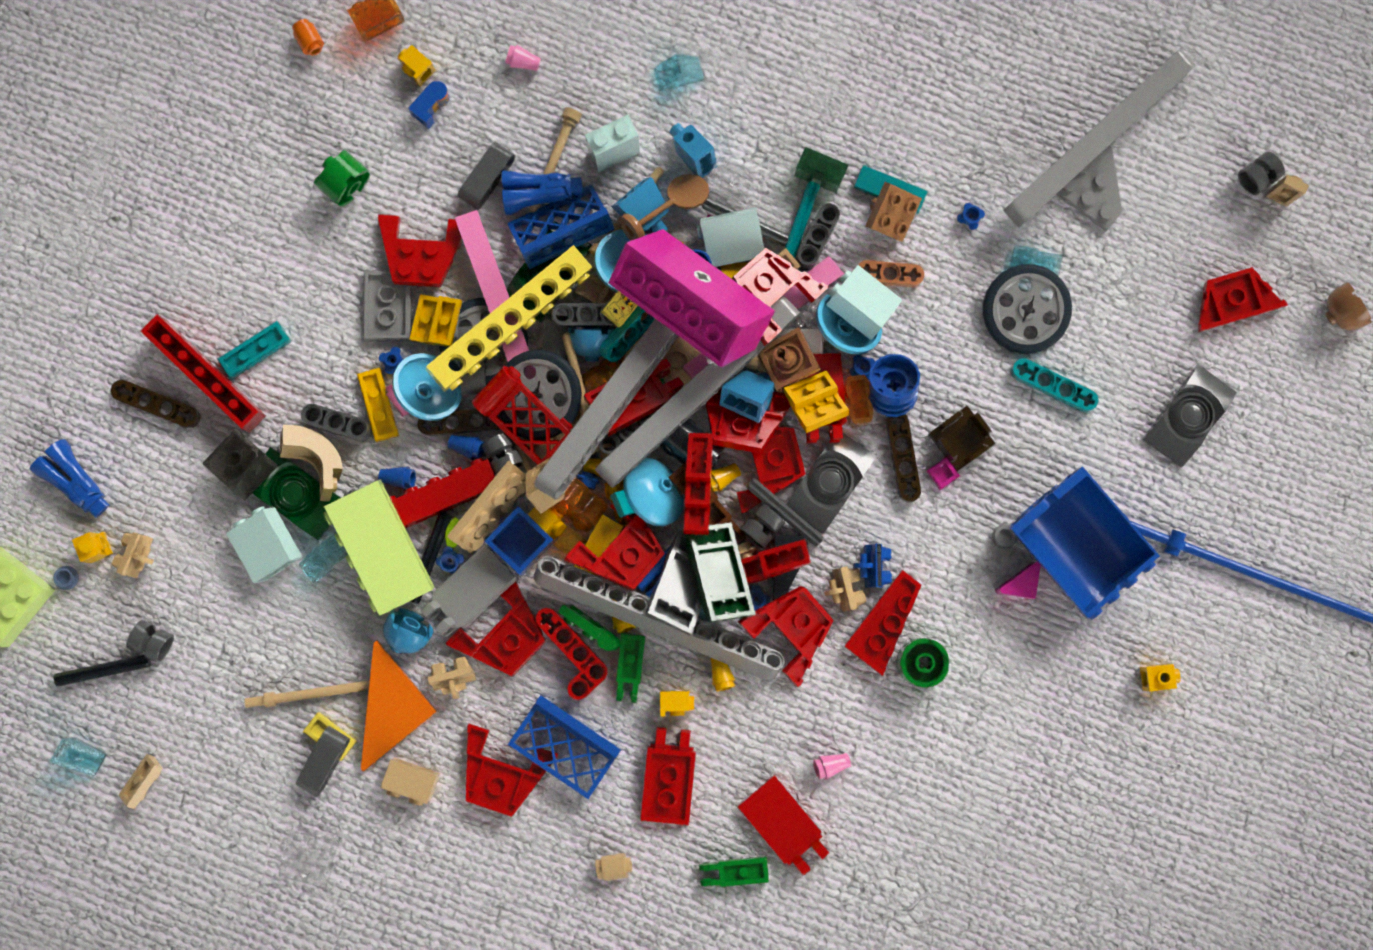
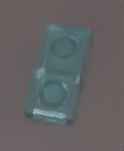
(1030, 255)
(322, 559)

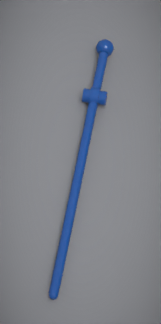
(1175, 543)

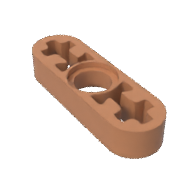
(906, 280)

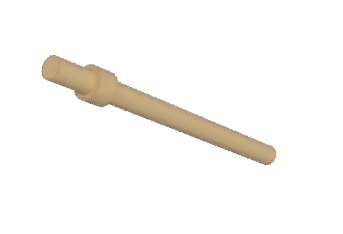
(271, 699)

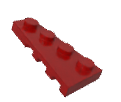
(881, 628)

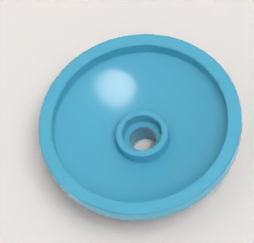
(608, 254)
(841, 333)
(411, 378)
(653, 493)

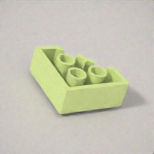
(20, 597)

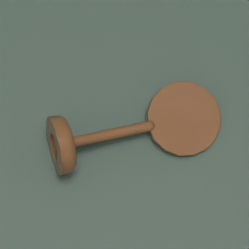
(683, 191)

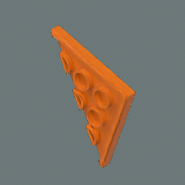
(393, 707)

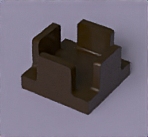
(962, 437)

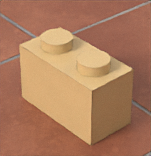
(410, 781)

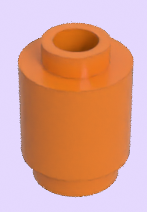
(307, 37)

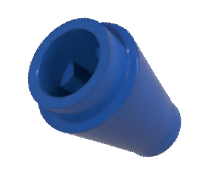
(466, 446)
(398, 477)

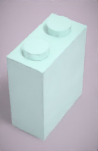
(613, 143)
(731, 236)
(863, 301)
(263, 544)

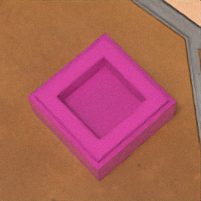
(943, 473)

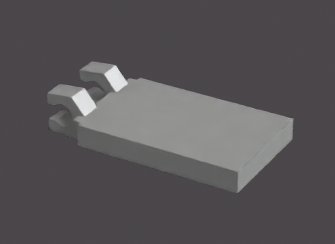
(469, 591)

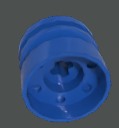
(896, 374)

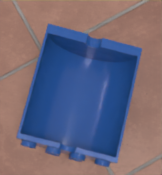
(1084, 542)

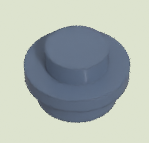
(66, 577)

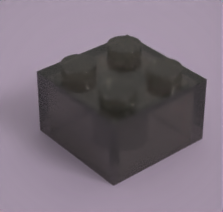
(240, 464)

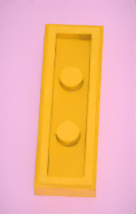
(378, 405)

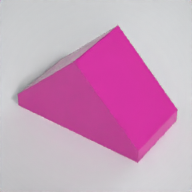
(1022, 584)

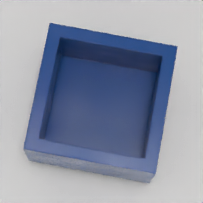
(519, 541)

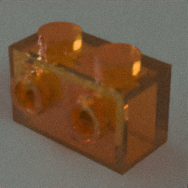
(375, 17)

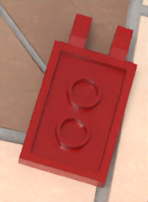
(833, 365)
(648, 398)
(668, 780)
(783, 823)

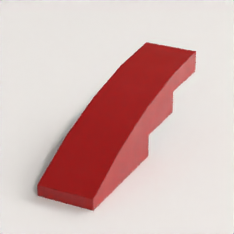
(698, 483)
(776, 561)

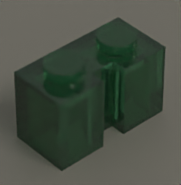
(821, 167)

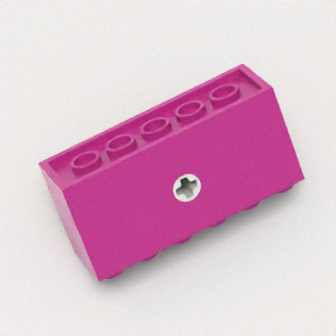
(691, 297)

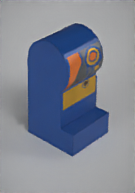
(428, 102)

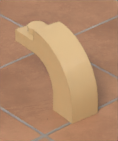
(315, 449)

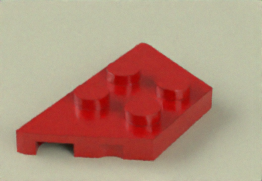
(1235, 299)

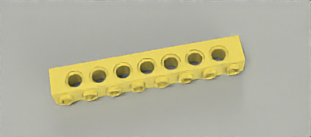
(569, 261)

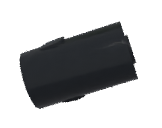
(677, 443)

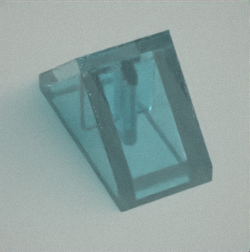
(678, 71)
(78, 756)

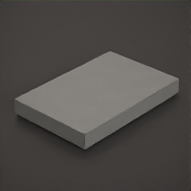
(386, 308)

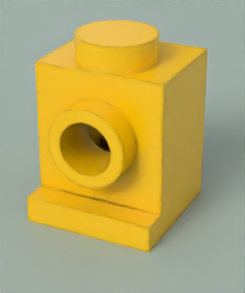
(416, 65)
(549, 521)
(92, 547)
(1151, 677)
(676, 702)

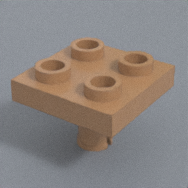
(893, 211)
(789, 359)

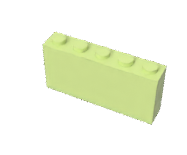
(378, 547)

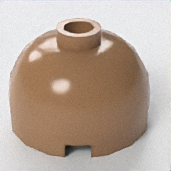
(1347, 309)

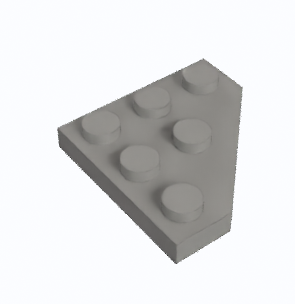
(1096, 191)

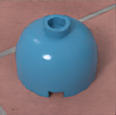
(589, 340)
(406, 632)

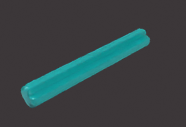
(802, 217)

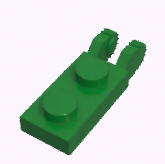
(590, 627)
(630, 664)
(737, 872)

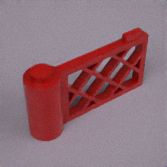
(503, 390)

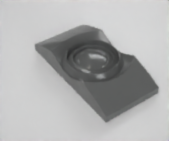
(1190, 416)
(830, 482)
(676, 591)

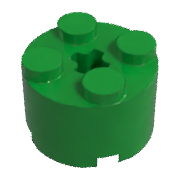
(342, 178)
(936, 662)

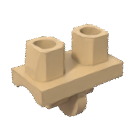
(134, 556)
(842, 588)
(454, 680)

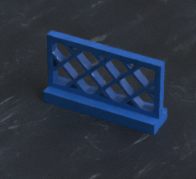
(556, 243)
(571, 726)

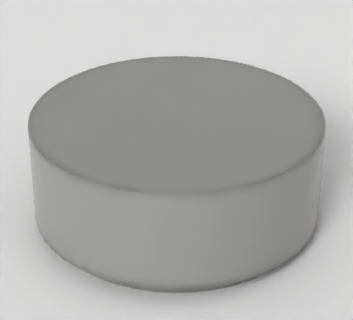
(1003, 537)

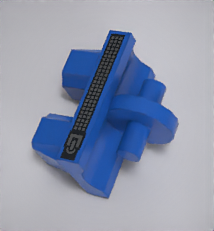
(871, 565)

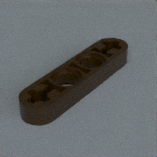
(155, 404)
(463, 427)
(905, 456)

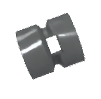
(1261, 173)
(498, 447)
(762, 525)
(150, 641)

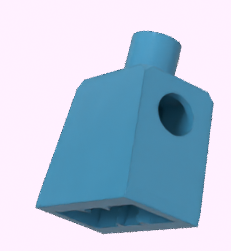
(693, 149)
(640, 202)
(748, 394)

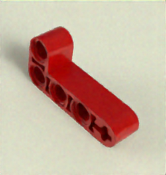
(569, 648)

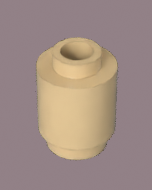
(613, 867)

